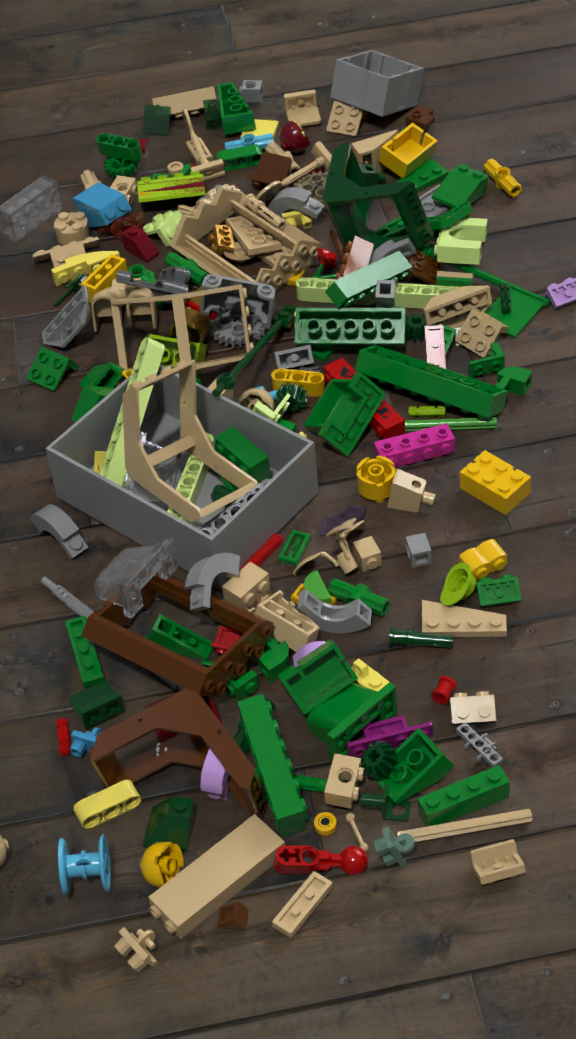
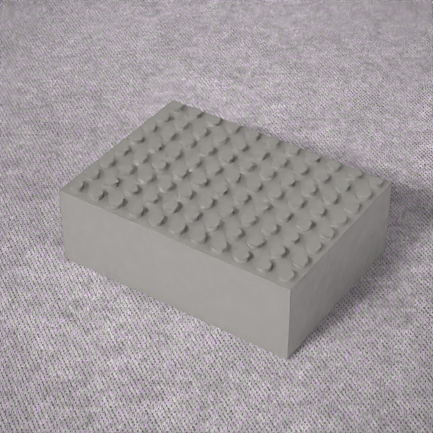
(267, 512)

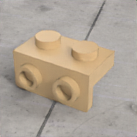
(472, 708)
(496, 862)

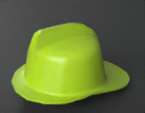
(458, 584)

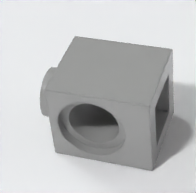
(252, 91)
(418, 550)

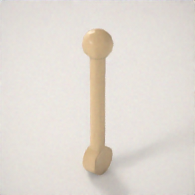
(350, 818)

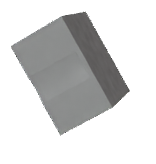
(376, 82)

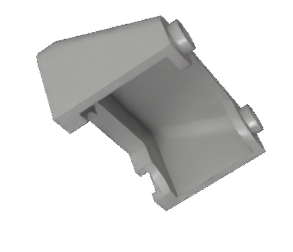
(259, 297)

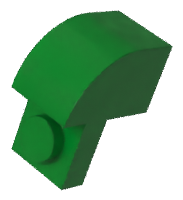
(515, 379)
(274, 659)

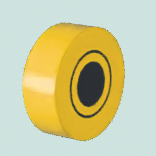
(325, 823)

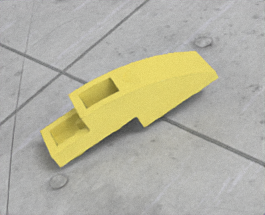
(80, 264)

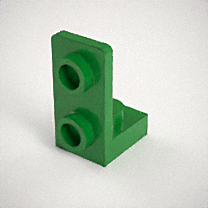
(492, 363)

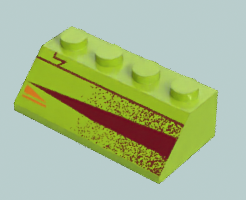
(171, 187)

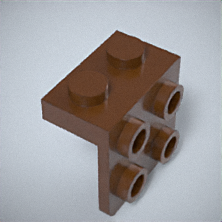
(270, 169)
(423, 268)

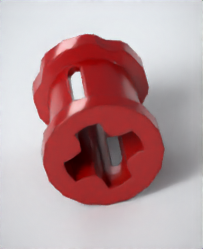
(443, 690)

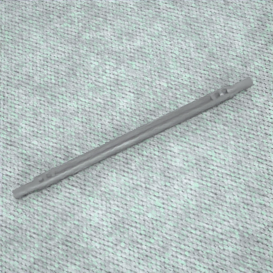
(83, 610)

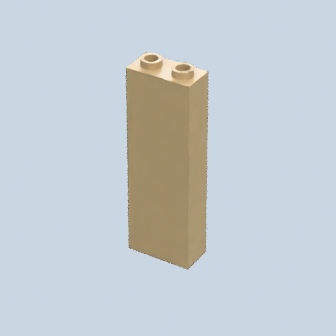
(215, 877)

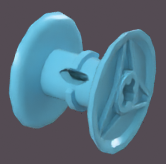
(84, 865)

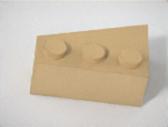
(288, 623)

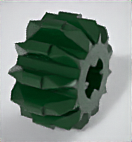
(415, 327)
(297, 399)
(379, 760)

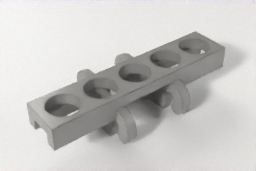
(478, 740)

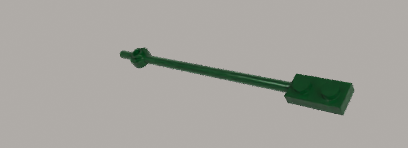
(283, 318)

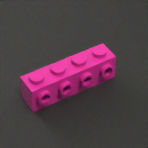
(417, 445)

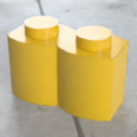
(484, 559)

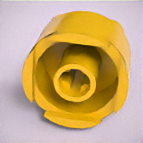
(375, 478)

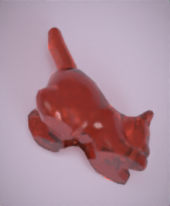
(122, 224)

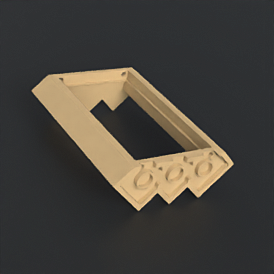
(223, 205)

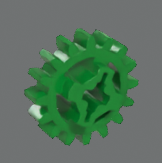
(120, 167)

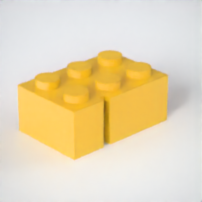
(405, 153)
(495, 482)

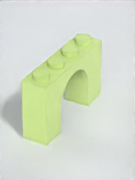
(462, 241)

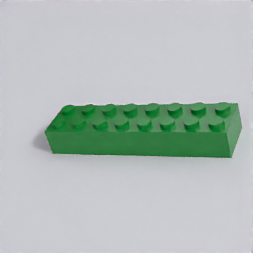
(431, 381)

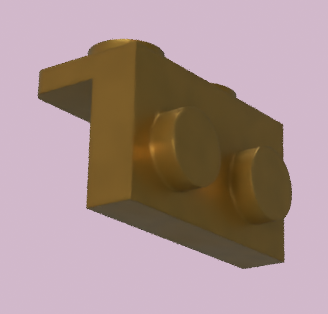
(221, 239)

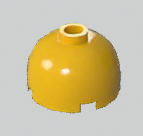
(161, 863)

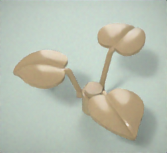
(345, 559)

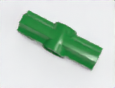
(196, 274)
(349, 593)

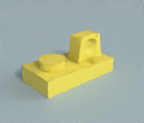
(367, 676)

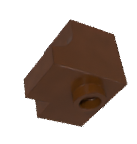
(421, 117)

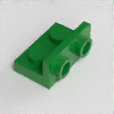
(498, 591)

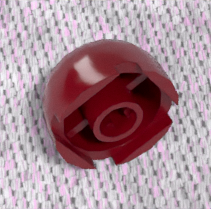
(292, 138)

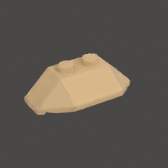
(454, 306)

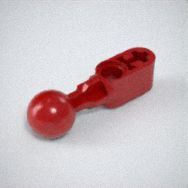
(352, 860)

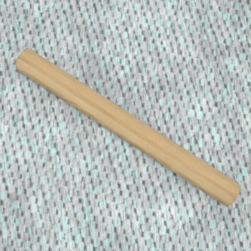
(469, 825)

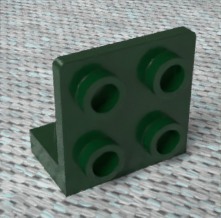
(97, 704)

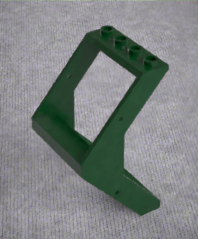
(347, 184)

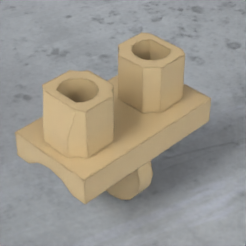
(130, 941)

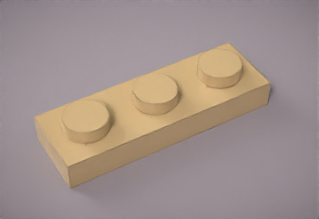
(302, 904)

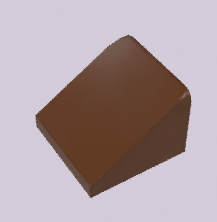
(233, 917)

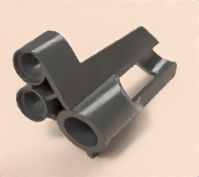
(170, 281)

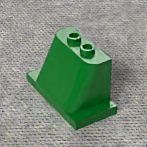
(345, 411)
(348, 713)

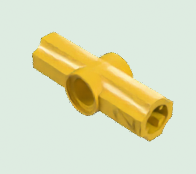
(502, 178)

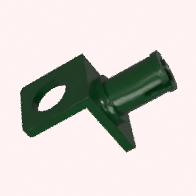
(386, 805)

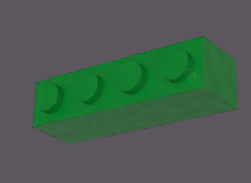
(464, 797)

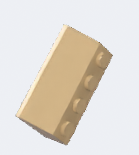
(190, 100)

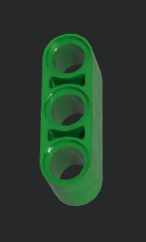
(119, 147)
(240, 157)

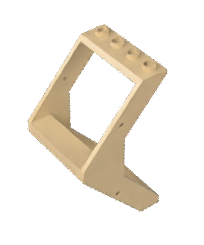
(181, 324)
(192, 440)

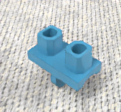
(83, 741)

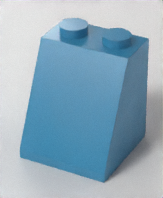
(101, 204)

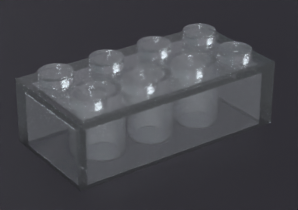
(30, 208)

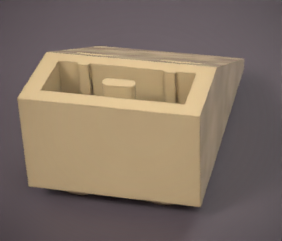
(369, 149)

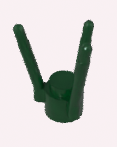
(74, 285)

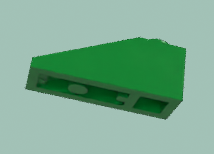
(178, 638)

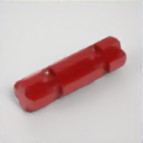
(63, 737)

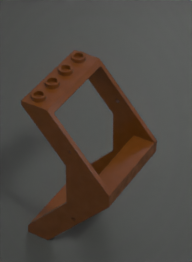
(198, 731)

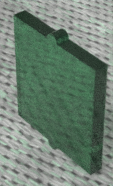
(156, 119)

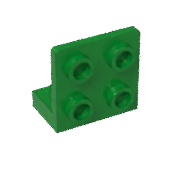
(49, 368)

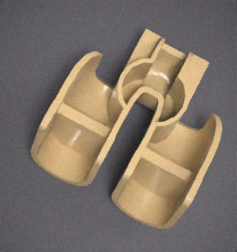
(102, 303)

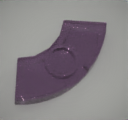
(349, 512)

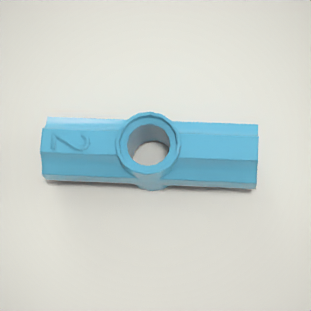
(250, 139)

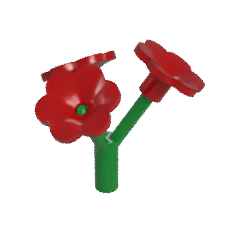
(327, 261)

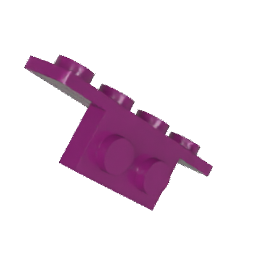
(391, 731)

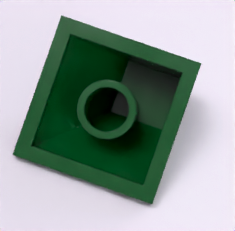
(171, 822)

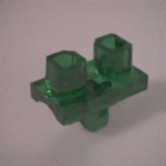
(212, 113)

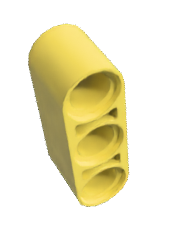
(107, 804)

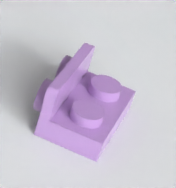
(562, 293)

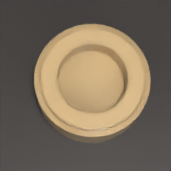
(175, 167)

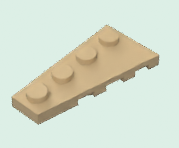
(251, 238)
(461, 621)

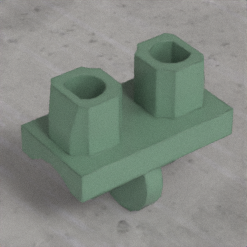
(392, 847)

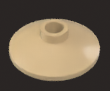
(239, 253)

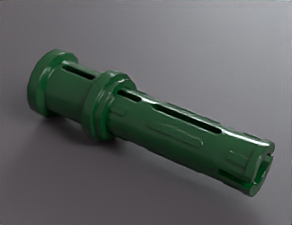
(411, 638)

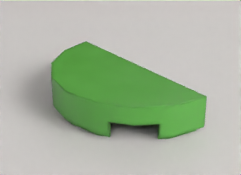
(315, 585)

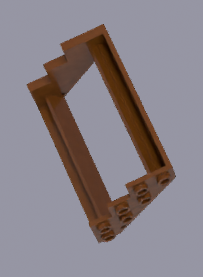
(212, 681)

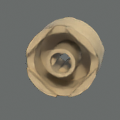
(71, 227)

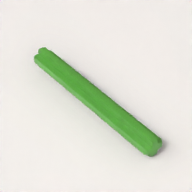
(454, 424)

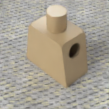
(408, 492)

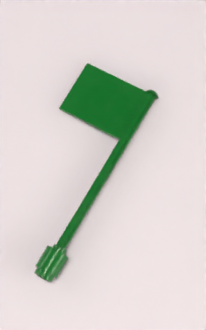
(523, 302)

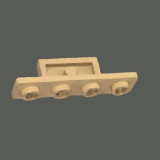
(60, 253)

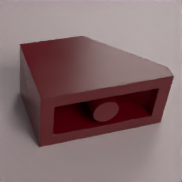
(139, 244)

